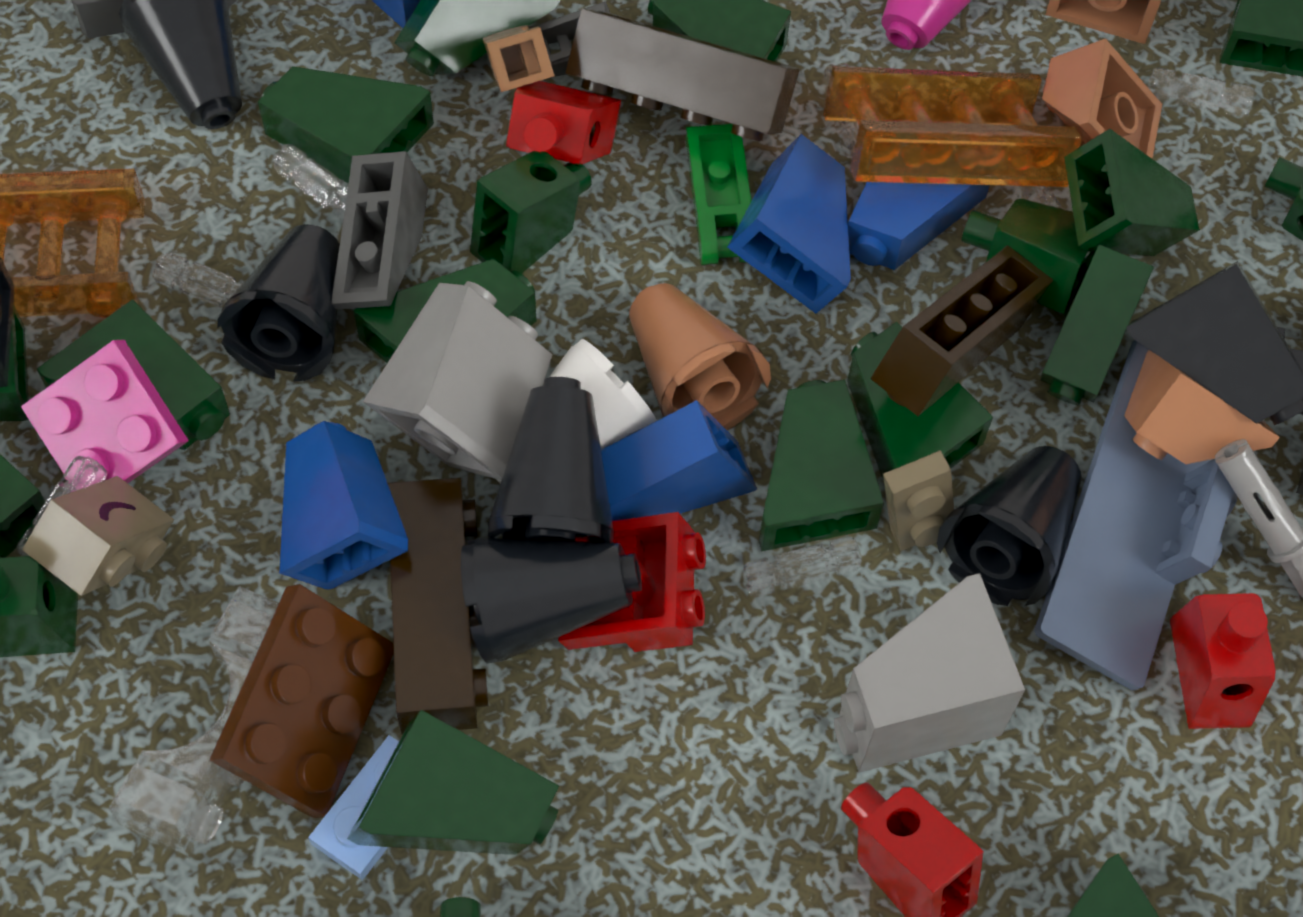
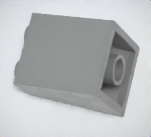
(462, 379)
(932, 684)

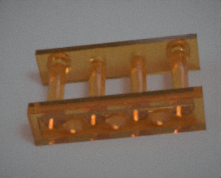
(948, 127)
(53, 202)

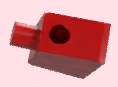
(561, 122)
(1219, 646)
(914, 853)

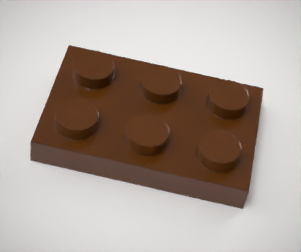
(304, 702)

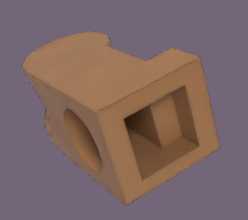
(518, 57)

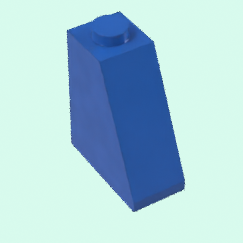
(902, 218)
(799, 226)
(675, 466)
(336, 508)

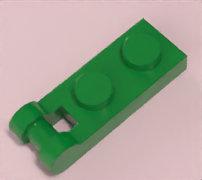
(718, 186)

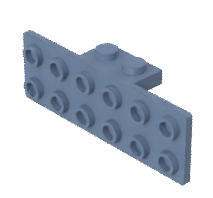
(1128, 545)

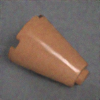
(696, 356)

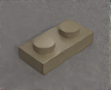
(919, 500)

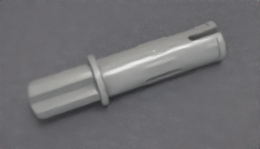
(1276, 520)

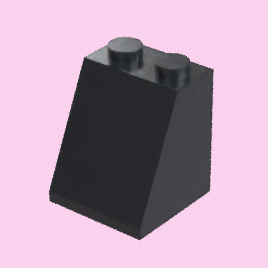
(1227, 345)

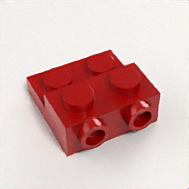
(668, 603)

